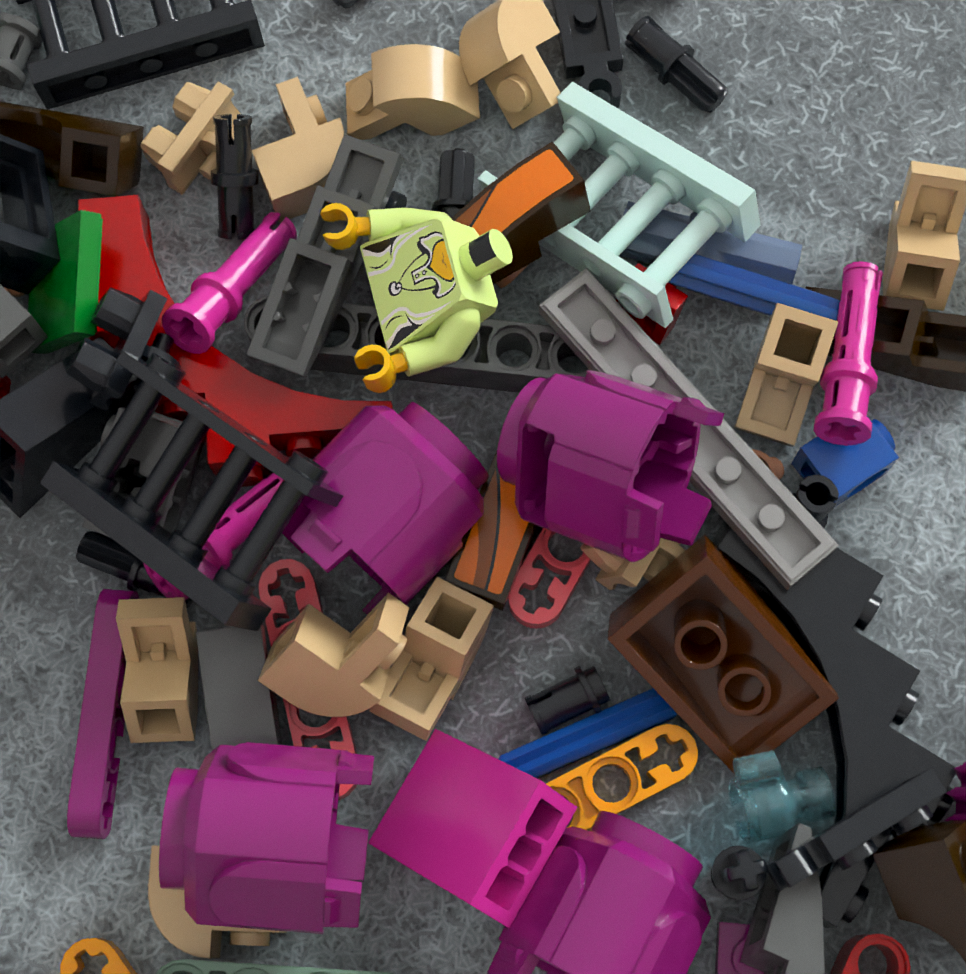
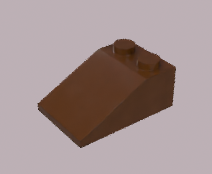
(719, 655)

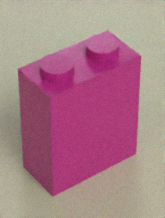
(473, 826)

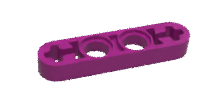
(100, 723)

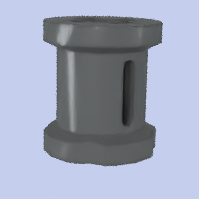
(17, 42)

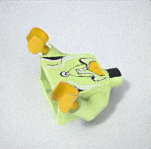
(425, 283)

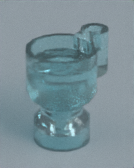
(776, 803)

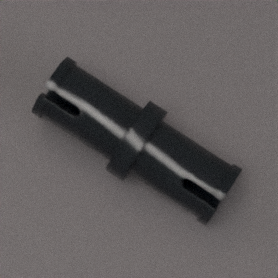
(234, 175)

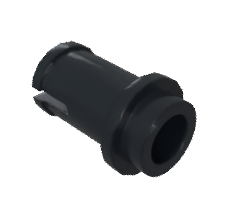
(817, 496)
(568, 699)

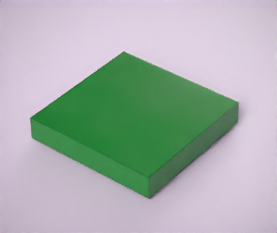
(70, 291)

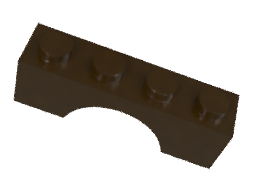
(77, 148)
(928, 878)

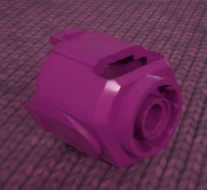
(605, 461)
(403, 501)
(261, 839)
(608, 906)

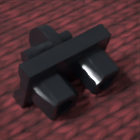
(131, 322)

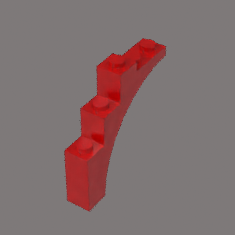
(269, 410)

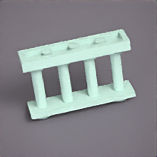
(674, 177)

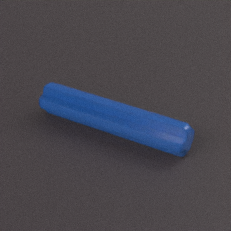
(750, 288)
(590, 734)

